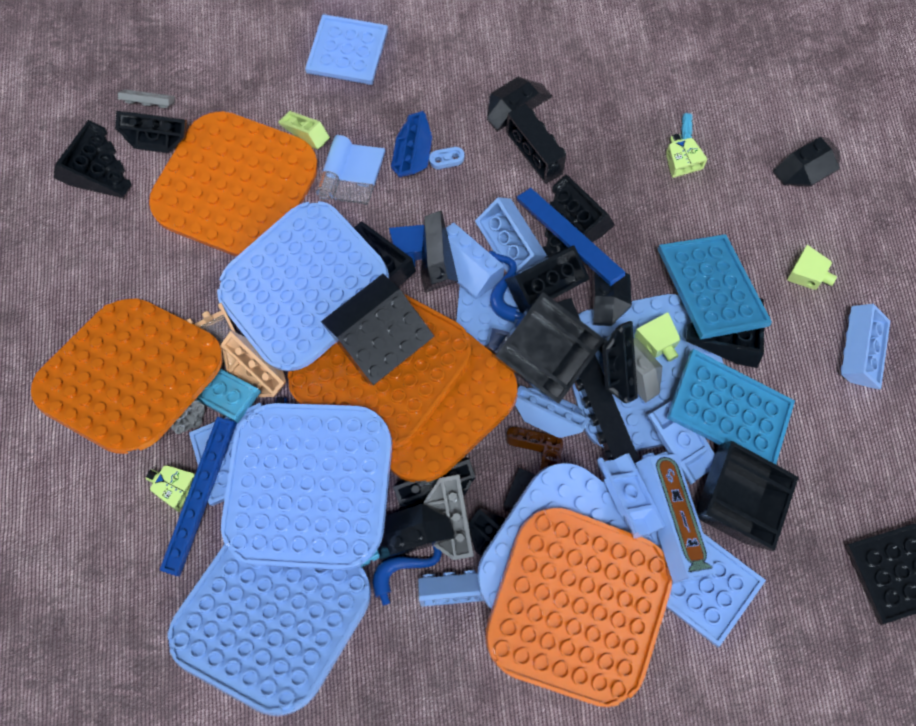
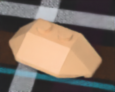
(247, 364)

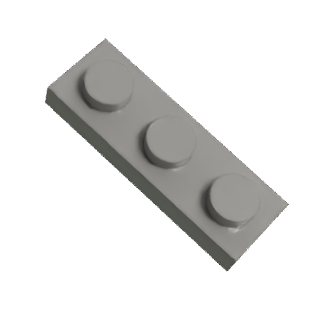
(146, 98)

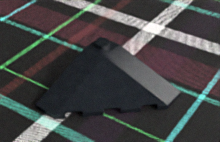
(91, 163)
(579, 210)
(742, 348)

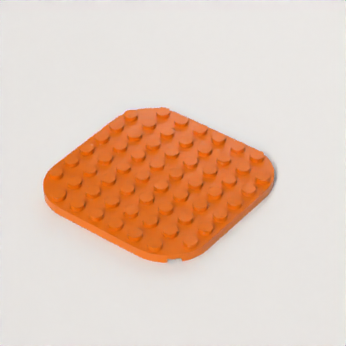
(231, 181)
(127, 375)
(403, 396)
(461, 421)
(579, 607)

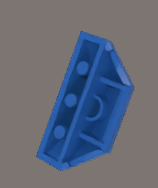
(412, 146)

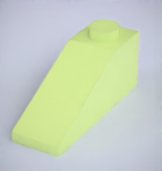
(305, 128)

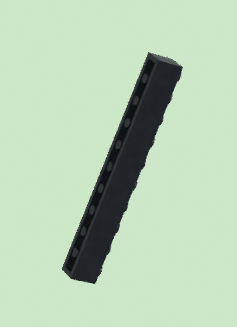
(602, 407)

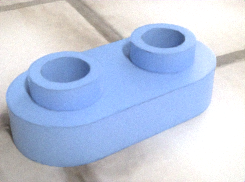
(446, 157)

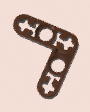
(547, 448)

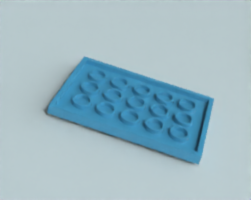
(714, 286)
(730, 407)

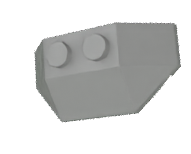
(647, 372)
(449, 500)

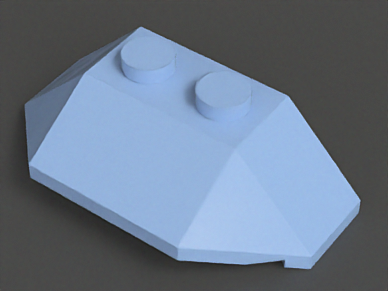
(554, 418)

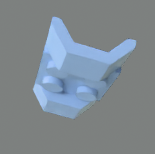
(692, 449)
(631, 496)

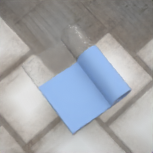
(349, 171)

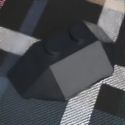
(513, 96)
(150, 131)
(809, 163)
(609, 301)
(620, 363)
(413, 494)
(484, 528)
(413, 530)

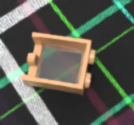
(217, 324)

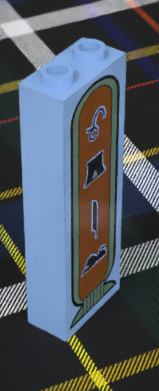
(682, 536)

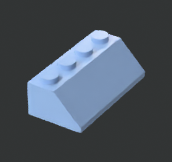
(510, 234)
(474, 265)
(865, 346)
(449, 589)

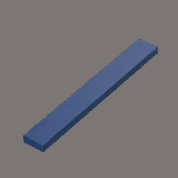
(570, 236)
(198, 497)

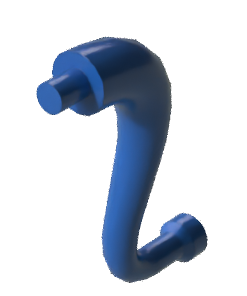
(497, 301)
(384, 571)

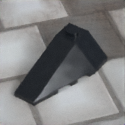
(437, 259)

